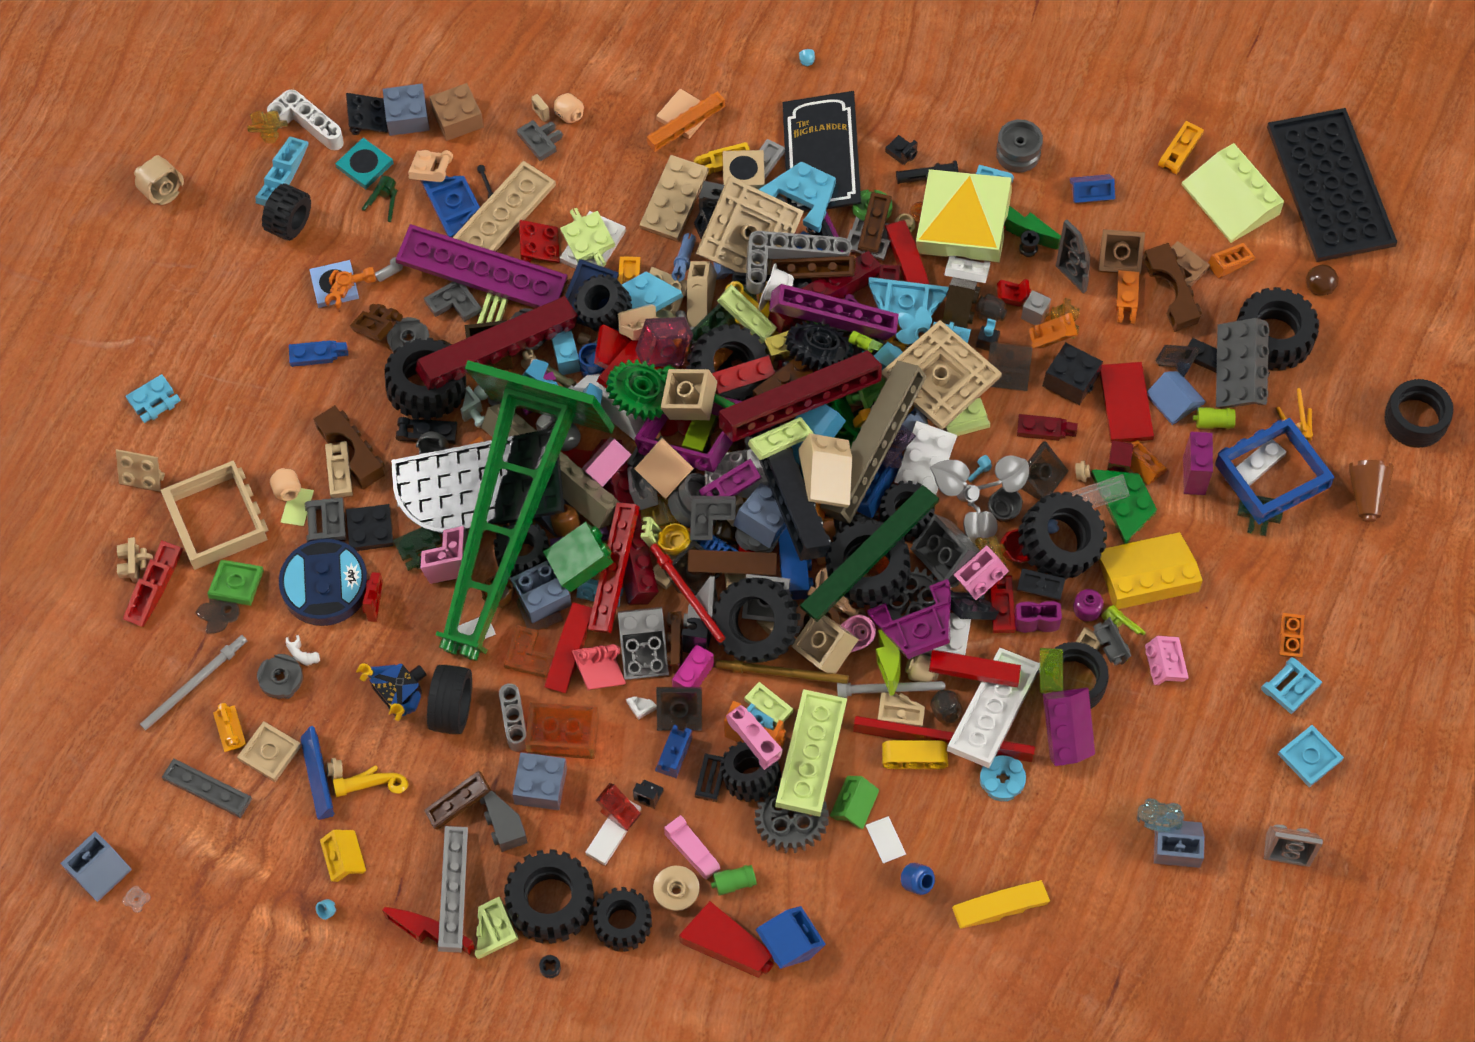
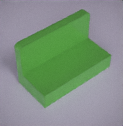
(855, 801)

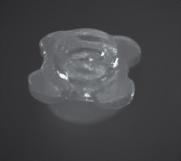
(135, 892)

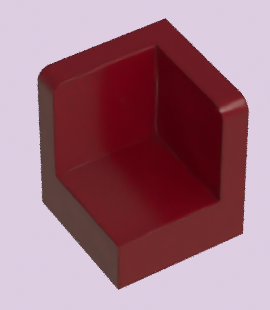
(1120, 456)

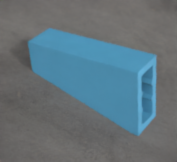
(822, 422)

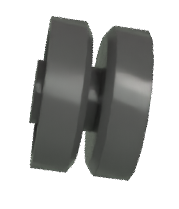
(1019, 145)
(680, 499)

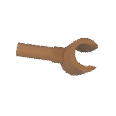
(584, 339)

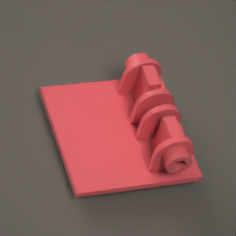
(599, 666)

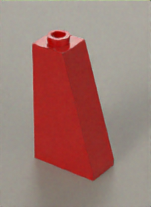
(726, 941)

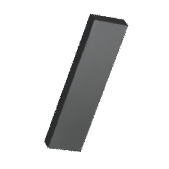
(207, 788)

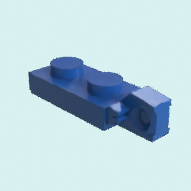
(316, 352)

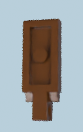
(674, 638)

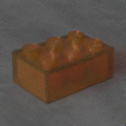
(562, 730)

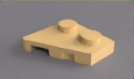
(900, 710)

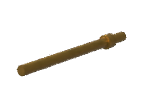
(740, 667)

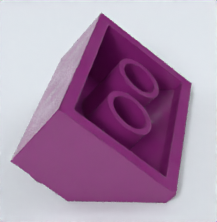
(1069, 726)

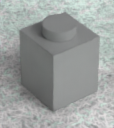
(1035, 308)

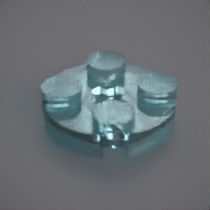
(1160, 816)

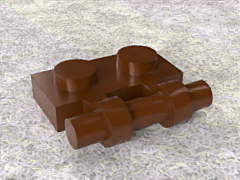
(376, 322)

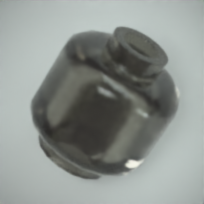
(990, 307)
(946, 706)

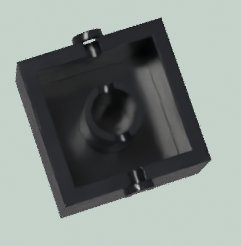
(1072, 373)

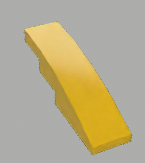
(1000, 904)

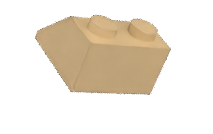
(825, 644)

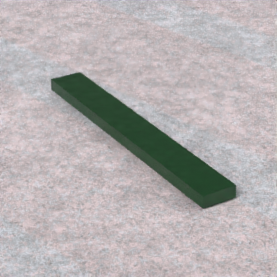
(869, 553)

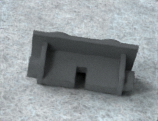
(1117, 651)

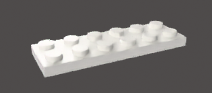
(992, 713)

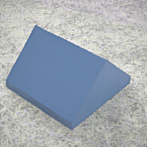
(1174, 396)

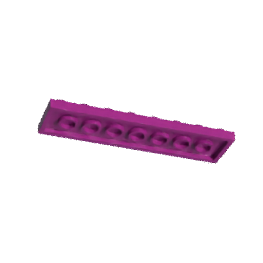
(480, 268)

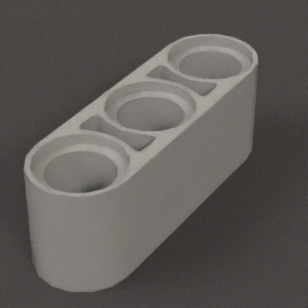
(509, 708)

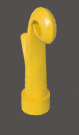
(368, 779)

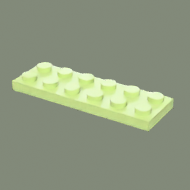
(811, 753)

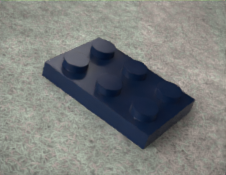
(583, 272)

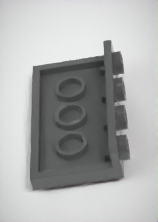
(1242, 363)

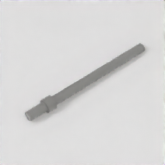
(226, 654)

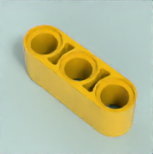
(914, 754)

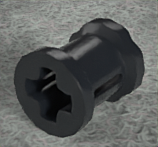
(1029, 243)

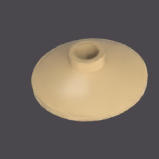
(672, 878)

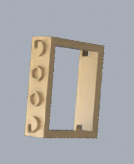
(202, 482)

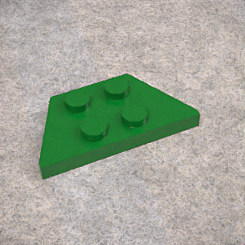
(1130, 512)

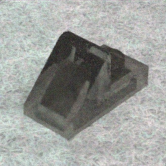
(1178, 357)

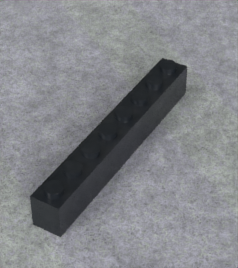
(792, 500)

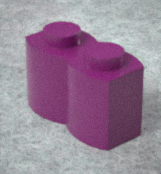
(1041, 617)

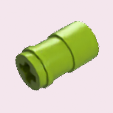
(1214, 418)

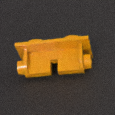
(229, 727)

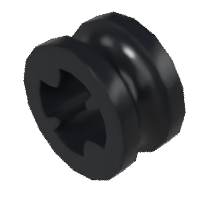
(549, 973)

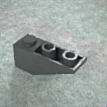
(505, 821)

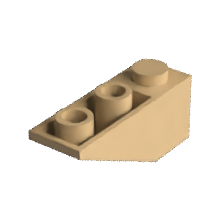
(700, 290)

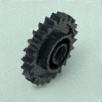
(817, 345)

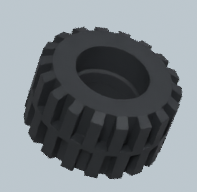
(286, 211)
(596, 290)
(898, 496)
(535, 537)
(748, 785)
(622, 901)

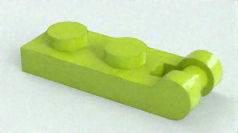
(864, 342)

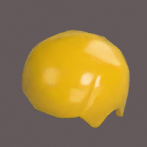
(674, 539)

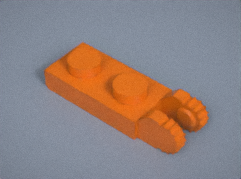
(1127, 294)

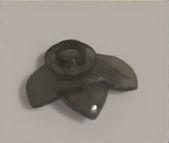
(215, 614)

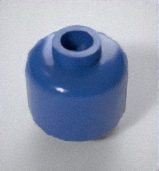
(917, 878)

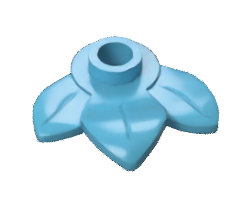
(913, 325)

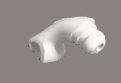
(303, 657)

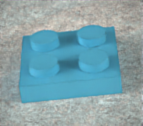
(1310, 756)

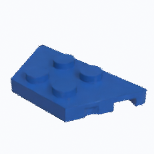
(452, 202)

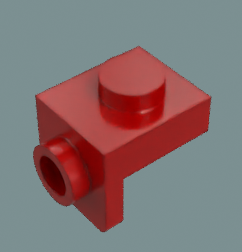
(1013, 293)

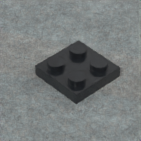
(370, 527)

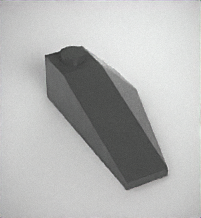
(1073, 256)

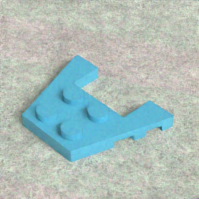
(806, 187)

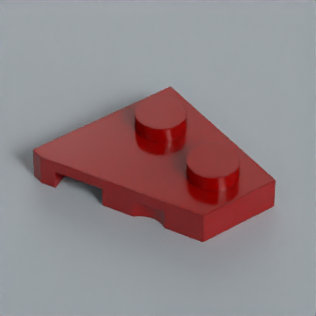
(373, 596)

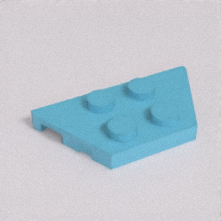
(649, 289)
(906, 296)

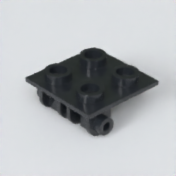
(365, 113)

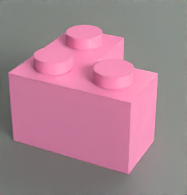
(444, 562)

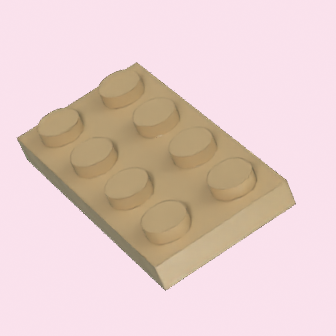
(674, 197)

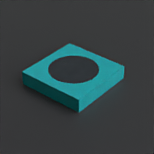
(364, 163)

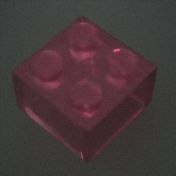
(664, 341)

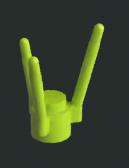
(1119, 618)

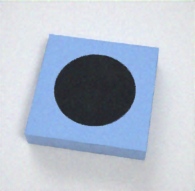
(322, 286)

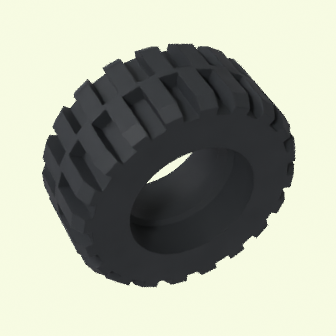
(1291, 310)
(731, 338)
(417, 399)
(1081, 519)
(876, 588)
(784, 613)
(543, 868)

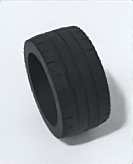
(1429, 393)
(1094, 661)
(449, 699)

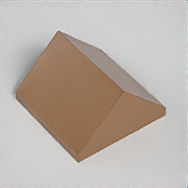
(1121, 250)

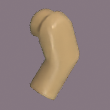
(528, 358)

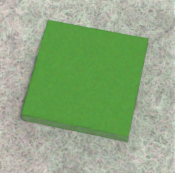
(235, 582)

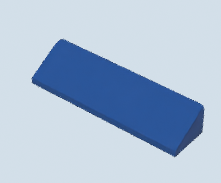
(881, 482)
(317, 774)

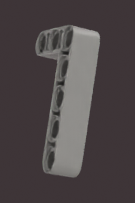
(788, 241)

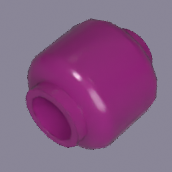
(1088, 605)

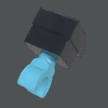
(987, 334)

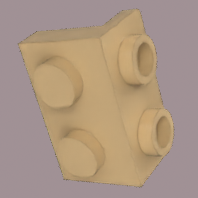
(632, 320)

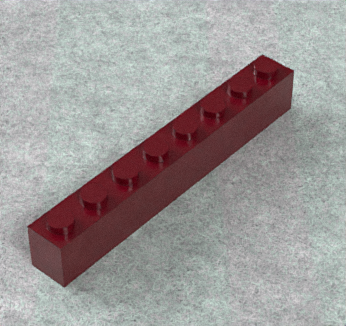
(497, 342)
(800, 396)
(639, 573)

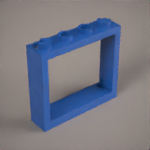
(1288, 500)

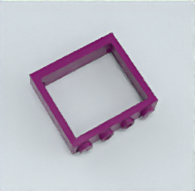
(701, 461)

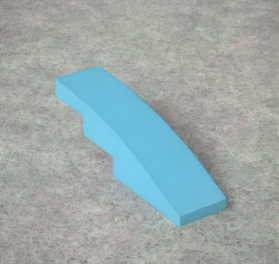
(284, 167)

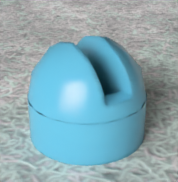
(807, 57)
(328, 912)

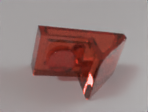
(617, 807)

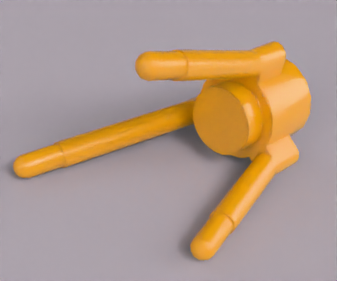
(1305, 428)

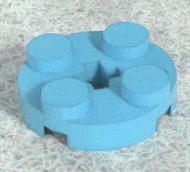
(1012, 787)

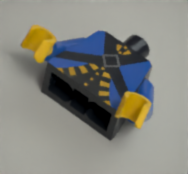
(395, 686)

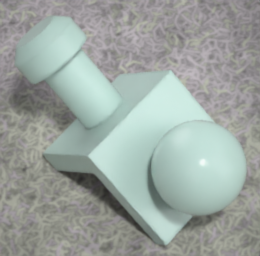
(472, 405)

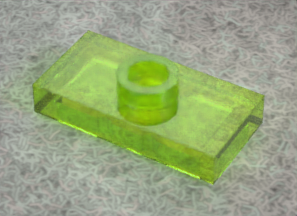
(1051, 670)

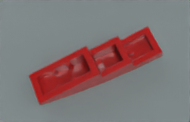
(906, 253)
(153, 584)
(571, 638)
(420, 926)

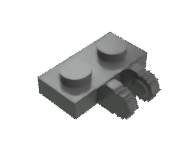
(537, 139)

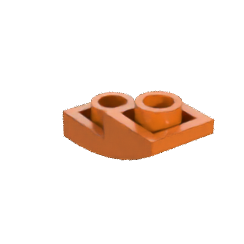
(1291, 635)

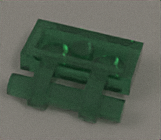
(414, 543)

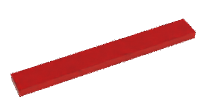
(916, 733)

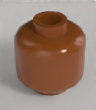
(565, 522)

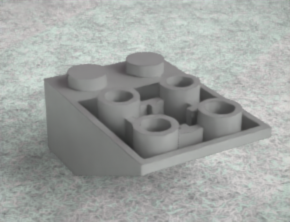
(643, 643)

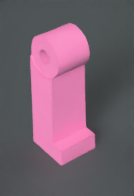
(754, 736)
(691, 847)

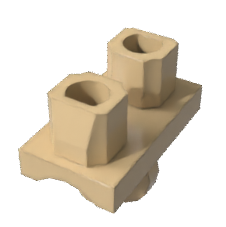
(131, 551)

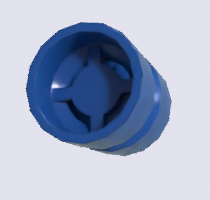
(586, 360)

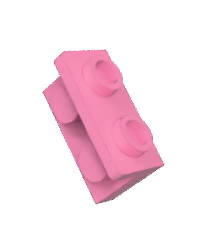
(1166, 660)

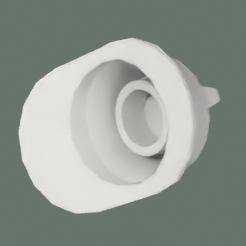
(777, 277)

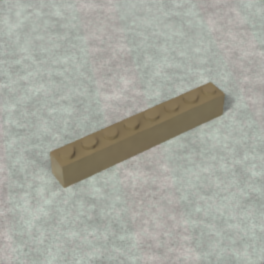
(879, 433)
(577, 486)

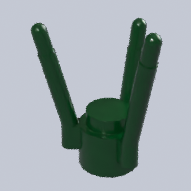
(384, 188)

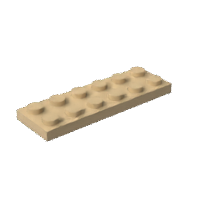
(505, 207)

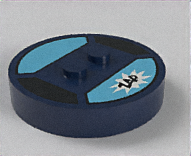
(323, 582)

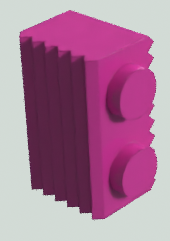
(694, 668)

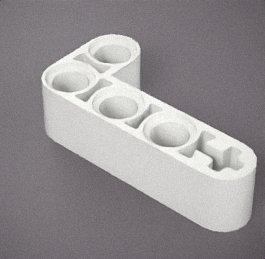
(295, 106)

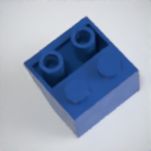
(791, 937)

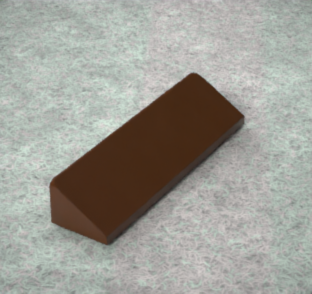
(817, 267)

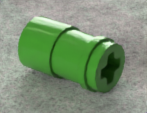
(731, 880)

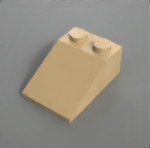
(826, 469)

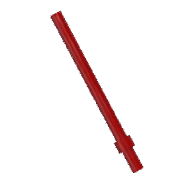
(665, 563)

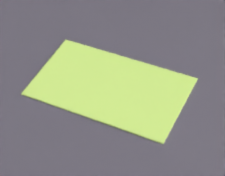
(295, 509)

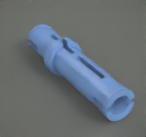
(682, 261)

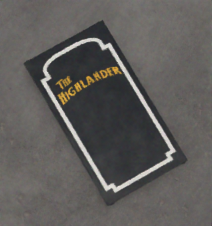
(825, 137)

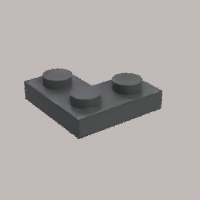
(455, 296)
(705, 510)

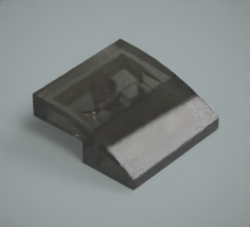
(1013, 363)

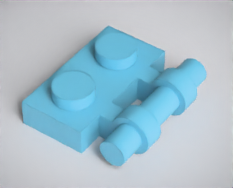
(151, 394)

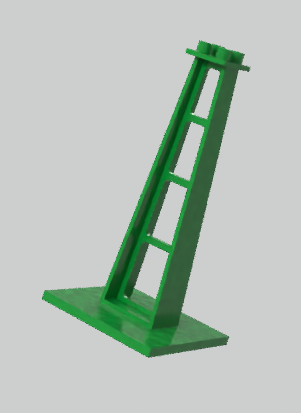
(536, 396)

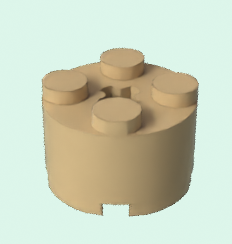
(158, 180)

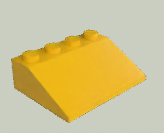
(1149, 570)

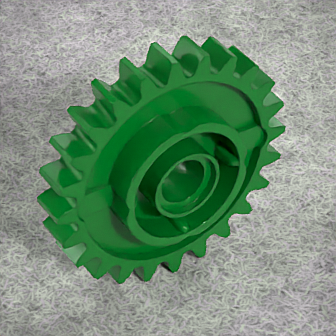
(637, 389)

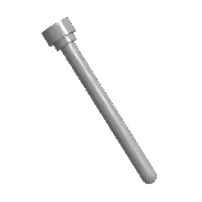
(847, 689)

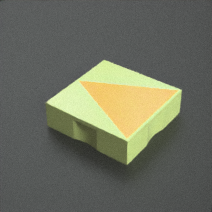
(964, 215)

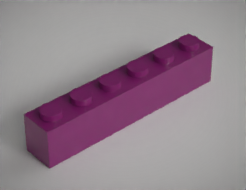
(833, 311)

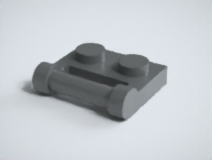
(332, 519)

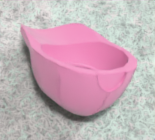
(855, 626)

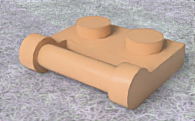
(424, 163)

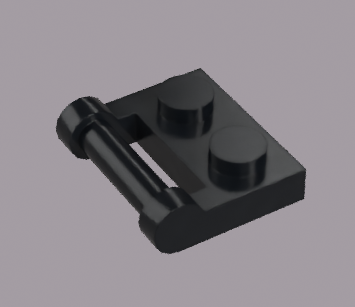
(968, 608)

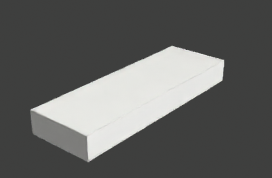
(607, 841)

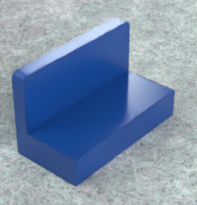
(1093, 188)

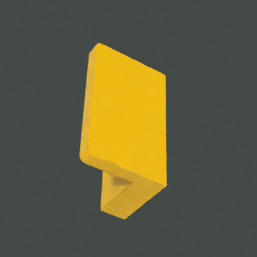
(342, 854)

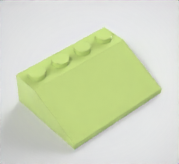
(1233, 193)

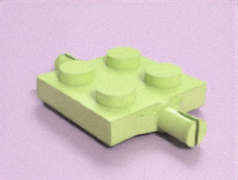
(588, 237)

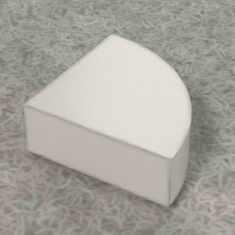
(641, 706)

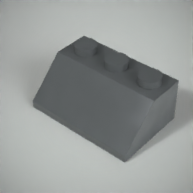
(944, 548)

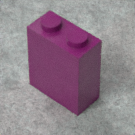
(1198, 463)

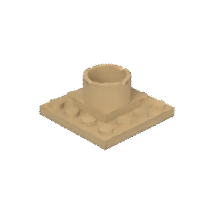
(739, 210)
(953, 374)

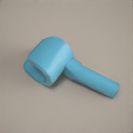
(985, 465)

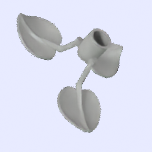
(951, 478)

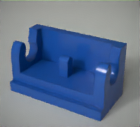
(674, 751)

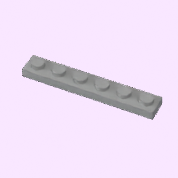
(453, 889)

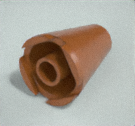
(1370, 487)

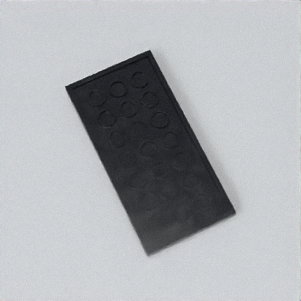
(1331, 185)

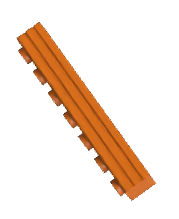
(685, 121)

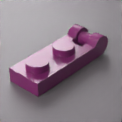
(734, 480)

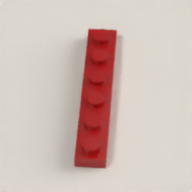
(612, 577)

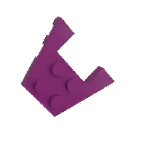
(921, 629)

